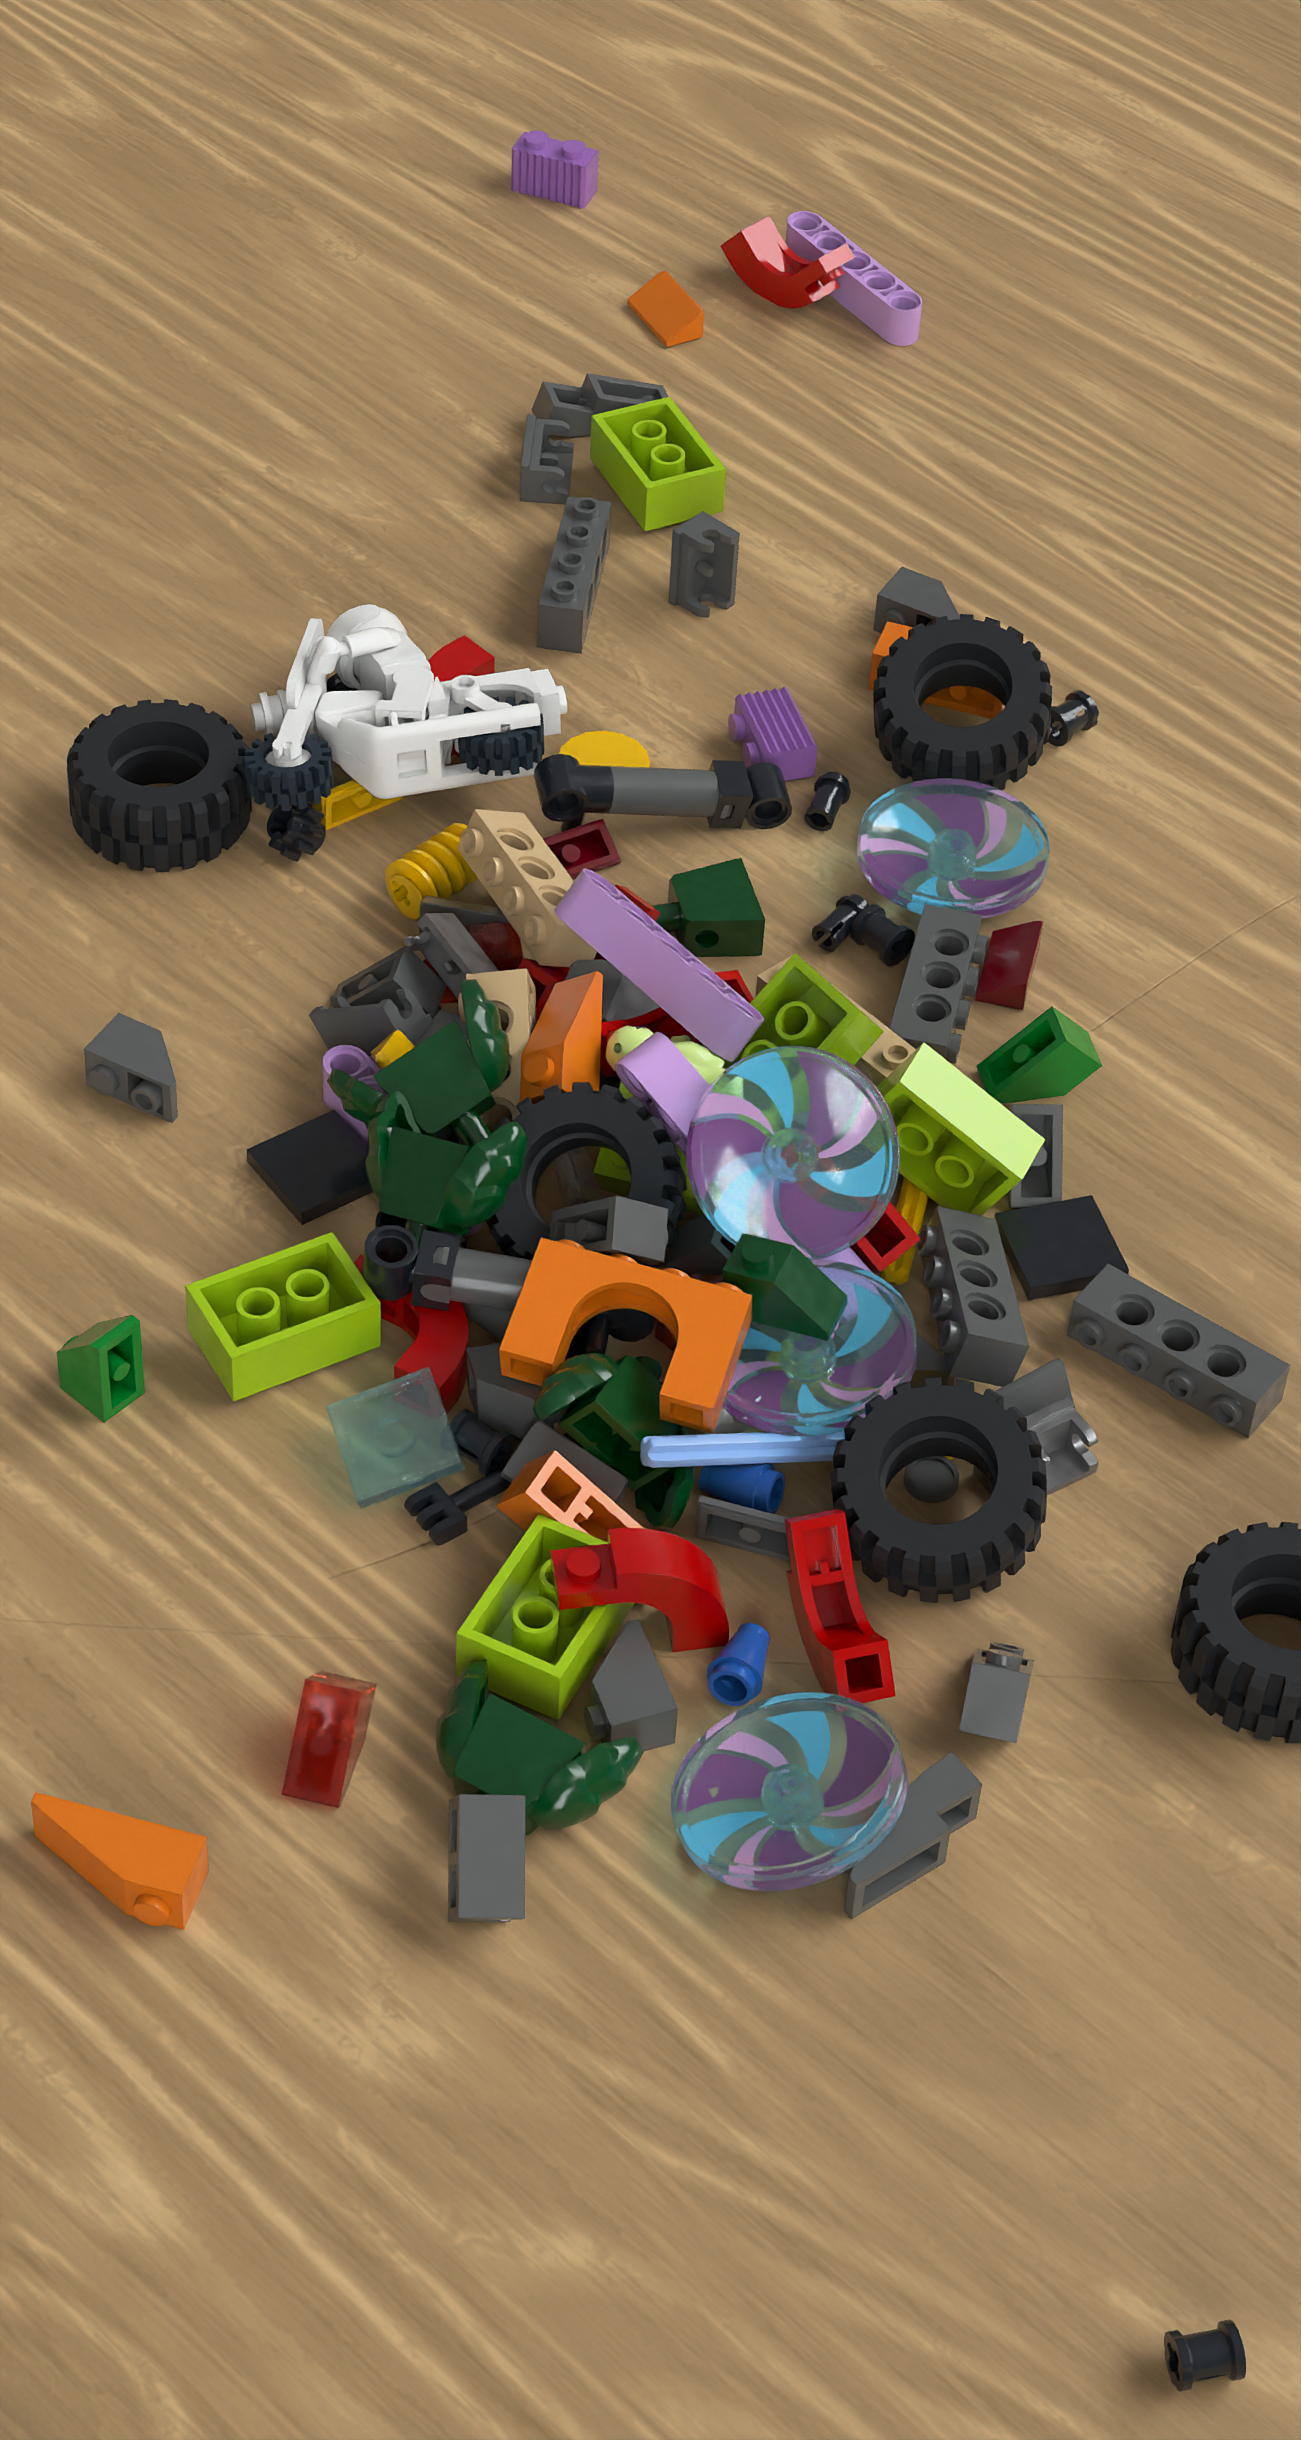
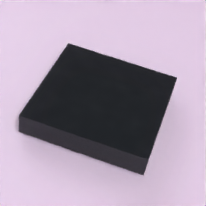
(313, 1166)
(1058, 1245)

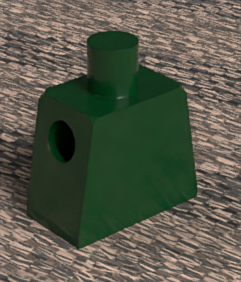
(714, 911)

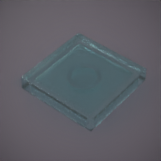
(395, 1437)

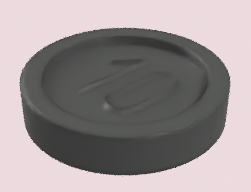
(932, 1479)

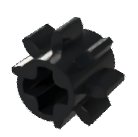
(296, 831)

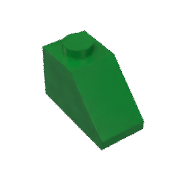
(1040, 1060)
(104, 1366)

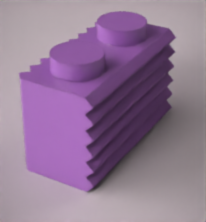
(554, 169)
(773, 733)

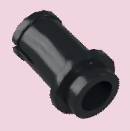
(830, 793)
(839, 922)

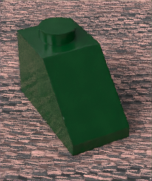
(785, 1287)

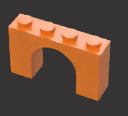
(575, 1284)

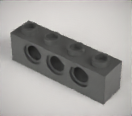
(574, 574)
(939, 979)
(972, 1297)
(1178, 1350)

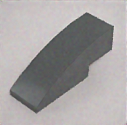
(595, 396)
(934, 1807)

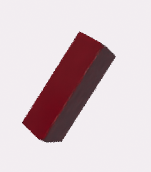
(584, 847)
(1010, 965)

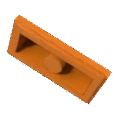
(668, 310)

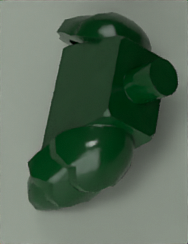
(443, 1075)
(434, 1179)
(610, 1415)
(506, 1751)

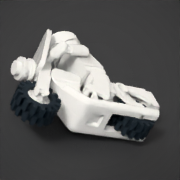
(397, 724)

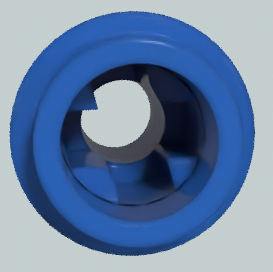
(745, 1485)
(739, 1666)

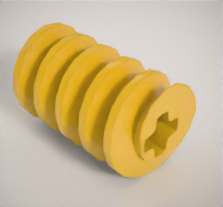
(429, 870)

